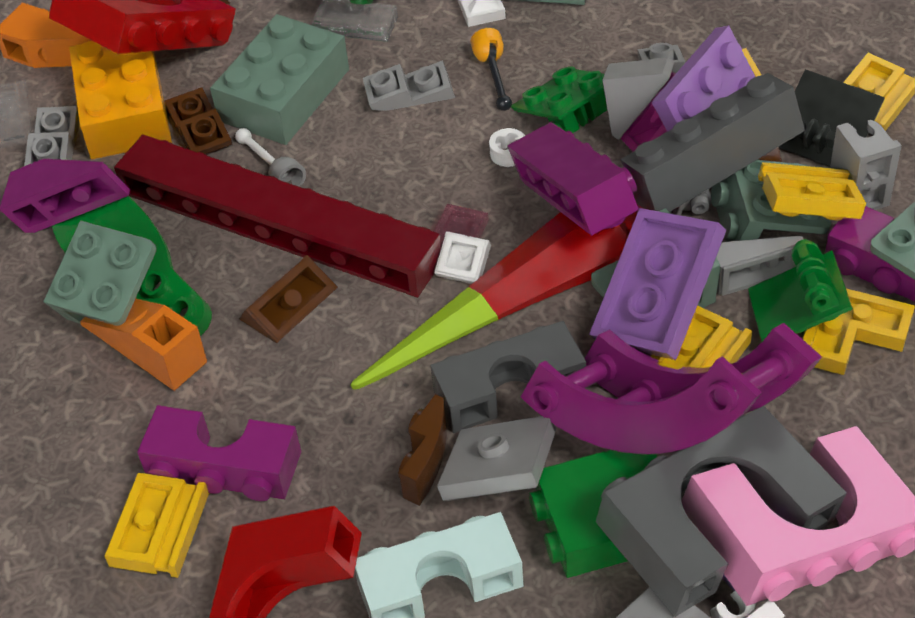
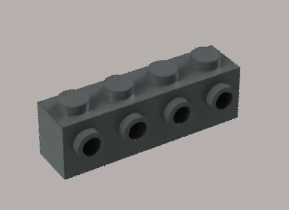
(714, 143)

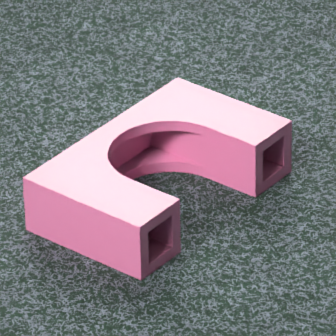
(774, 556)

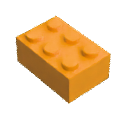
(117, 98)

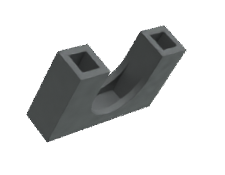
(660, 540)

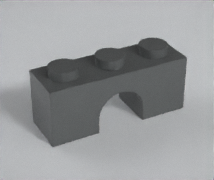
(471, 378)

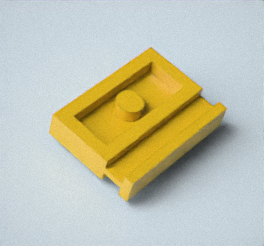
(884, 80)
(811, 191)
(707, 340)
(157, 525)

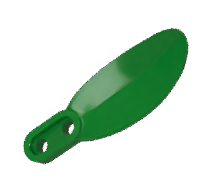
(173, 291)

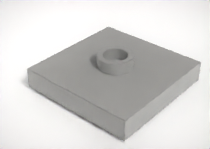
(497, 458)

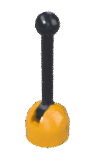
(484, 52)

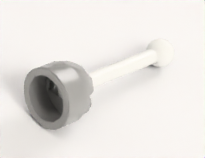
(281, 168)

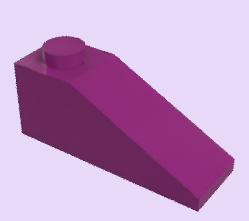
(58, 191)

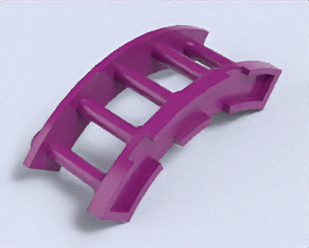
(660, 405)

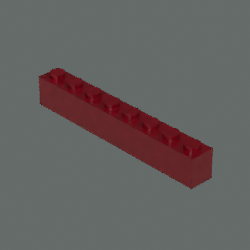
(281, 214)

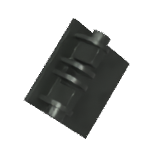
(823, 107)

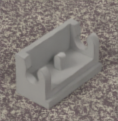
(869, 161)

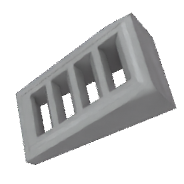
(753, 261)

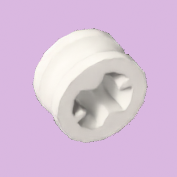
(499, 140)

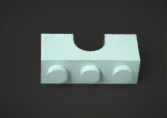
(475, 552)

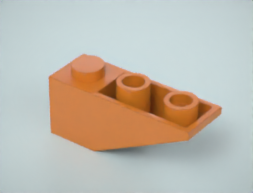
(35, 39)
(155, 341)

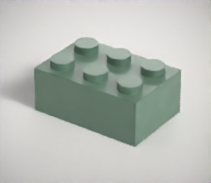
(280, 78)

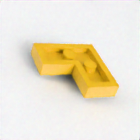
(871, 321)

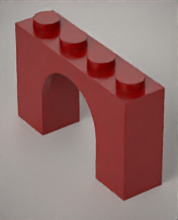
(147, 24)
(283, 555)

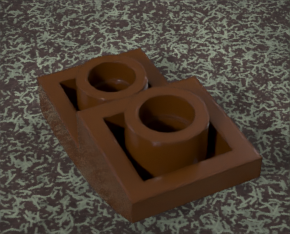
(197, 122)
(428, 444)

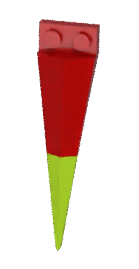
(540, 267)

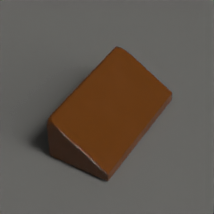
(289, 300)

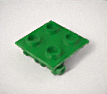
(566, 98)
(801, 295)

